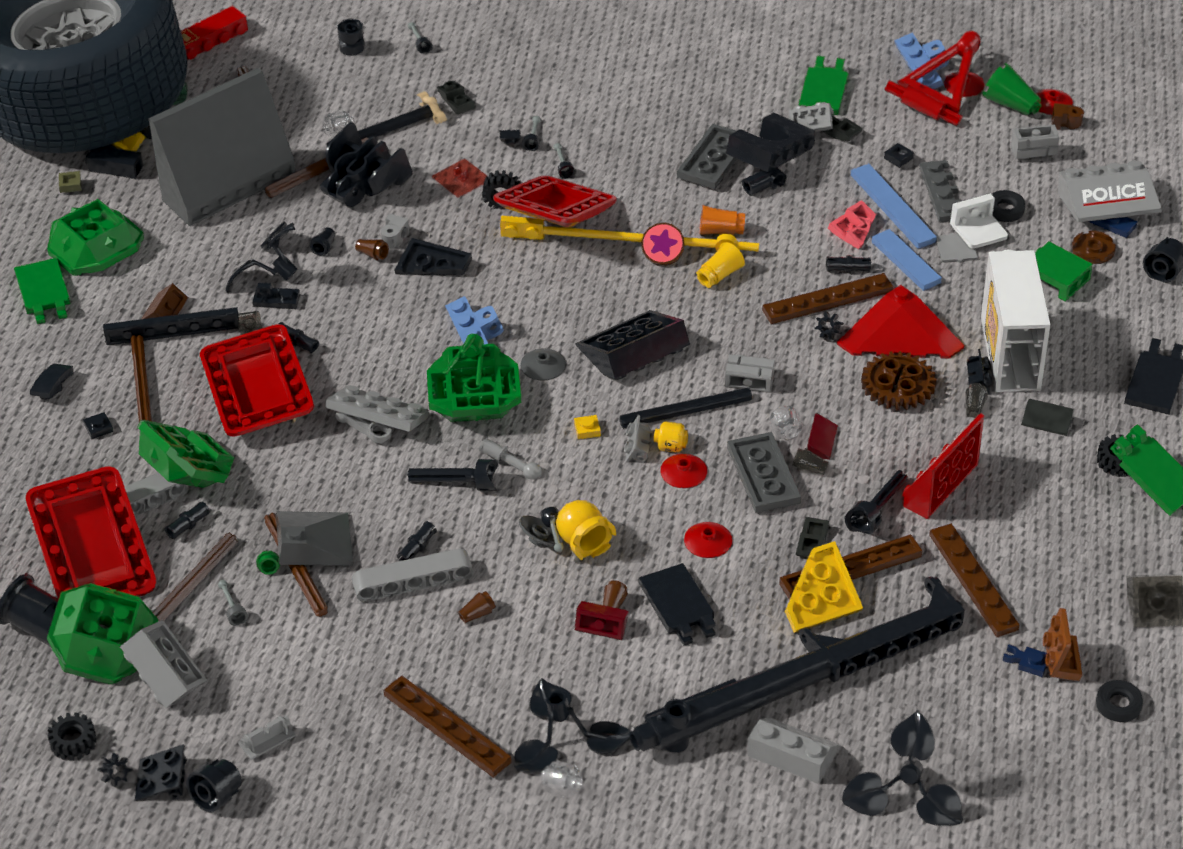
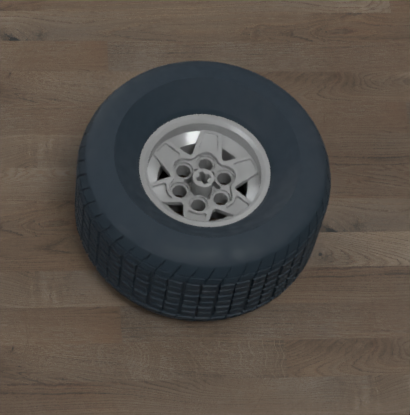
(86, 70)

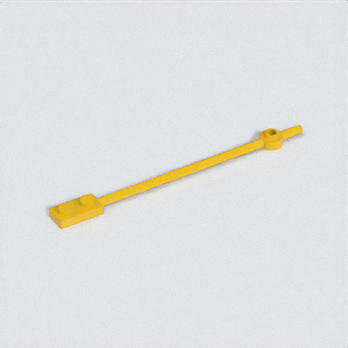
(534, 229)

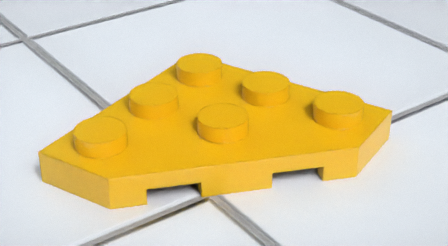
(822, 590)

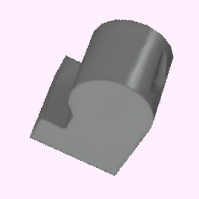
(395, 230)

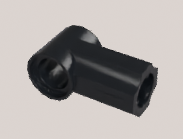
(763, 180)

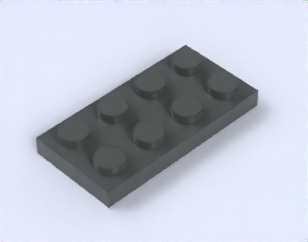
(708, 160)
(763, 472)

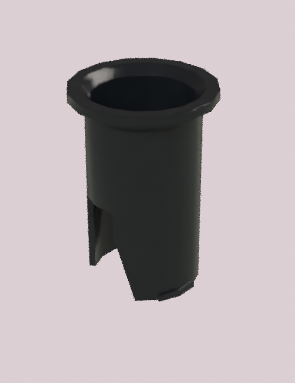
(28, 607)

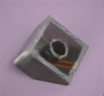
(1155, 599)

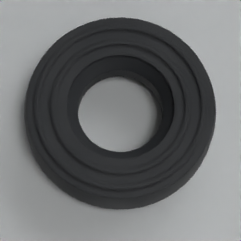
(1010, 197)
(1115, 713)

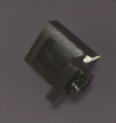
(249, 322)

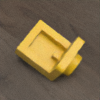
(131, 143)

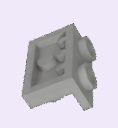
(815, 117)

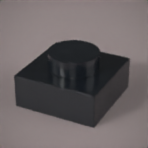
(510, 136)
(899, 155)
(98, 425)

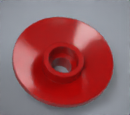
(973, 85)
(1052, 96)
(683, 471)
(708, 539)

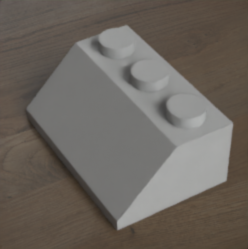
(163, 663)
(791, 749)

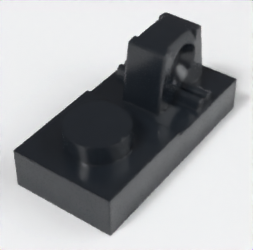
(281, 298)

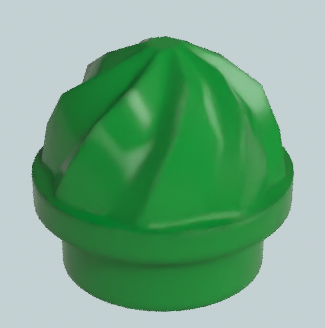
(268, 562)

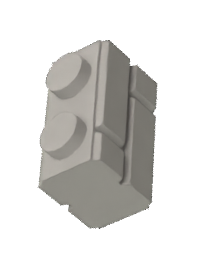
(1034, 141)
(749, 372)

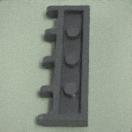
(939, 189)

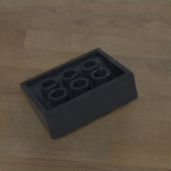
(635, 343)

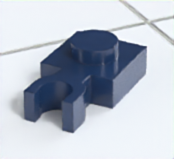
(1029, 661)

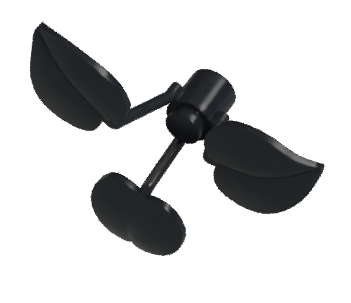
(282, 264)
(554, 702)
(913, 739)

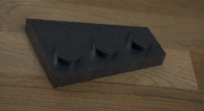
(432, 259)

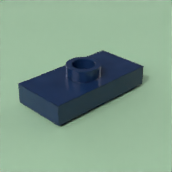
(1121, 226)

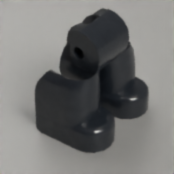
(362, 167)

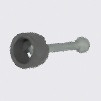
(234, 609)

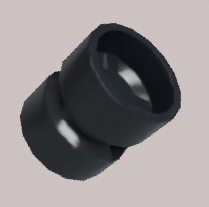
(351, 37)

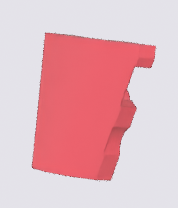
(854, 224)

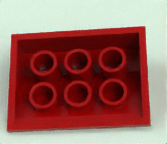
(945, 471)

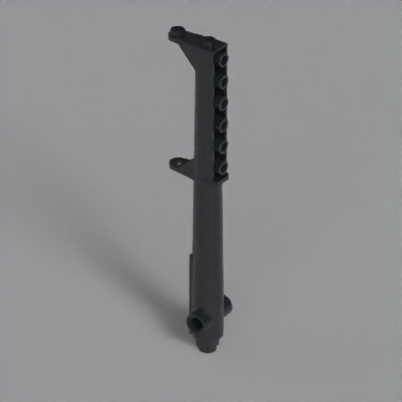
(827, 658)

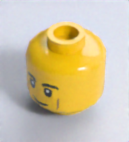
(671, 437)

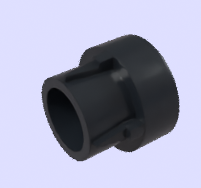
(1164, 260)
(214, 784)

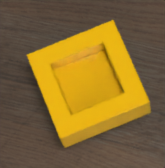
(587, 427)

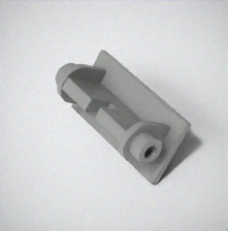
(638, 439)
(267, 738)

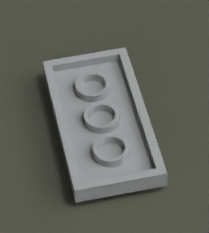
(377, 408)

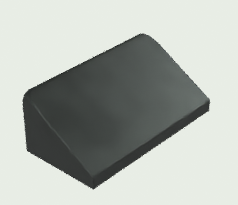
(1047, 417)

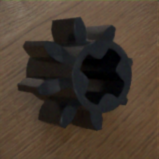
(824, 328)
(121, 767)

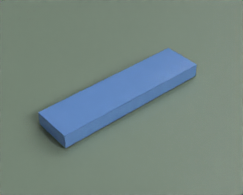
(906, 259)

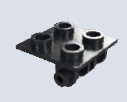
(161, 774)

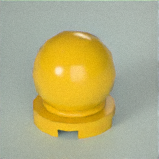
(584, 528)

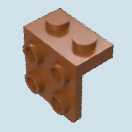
(1062, 649)

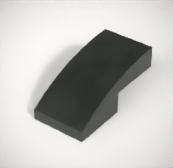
(843, 130)
(812, 535)

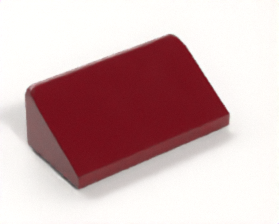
(822, 436)
(601, 620)

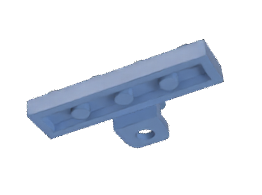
(917, 56)
(469, 322)

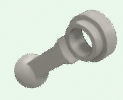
(365, 427)

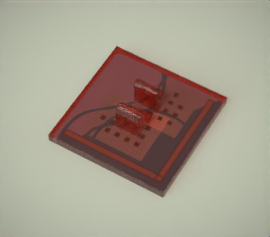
(460, 177)

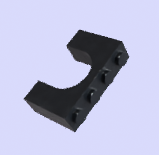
(779, 143)
(116, 161)

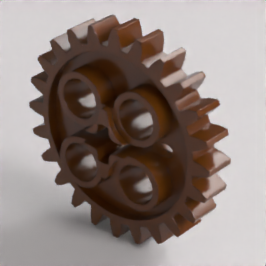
(913, 386)

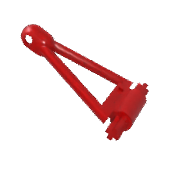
(931, 101)

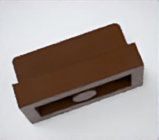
(166, 303)

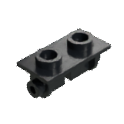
(978, 370)

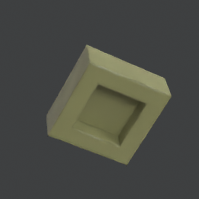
(69, 181)

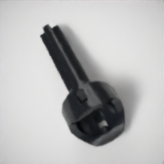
(481, 474)
(867, 514)

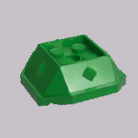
(93, 238)
(457, 395)
(183, 454)
(84, 645)

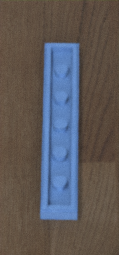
(893, 206)

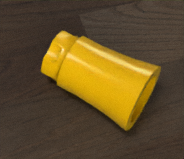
(720, 265)

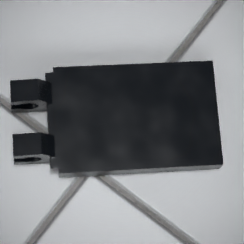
(1156, 379)
(678, 602)

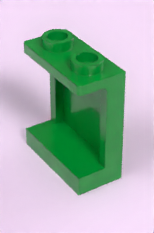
(1062, 269)

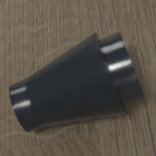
(322, 242)

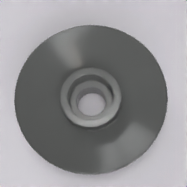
(543, 364)
(537, 531)

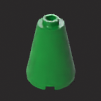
(1011, 91)

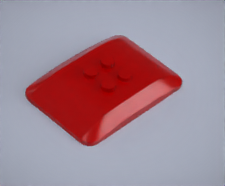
(555, 200)
(256, 380)
(90, 533)

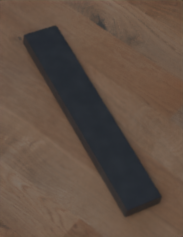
(172, 326)

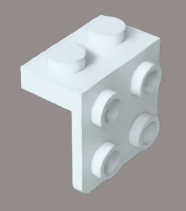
(975, 222)

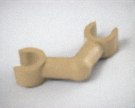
(438, 115)

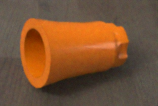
(721, 221)

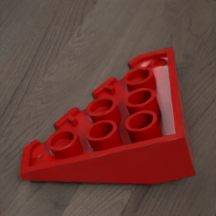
(900, 324)

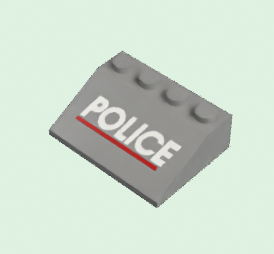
(1108, 191)

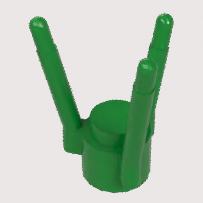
(471, 348)

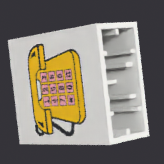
(1015, 321)

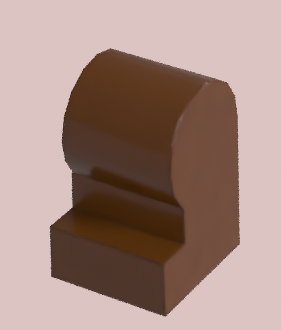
(1067, 116)

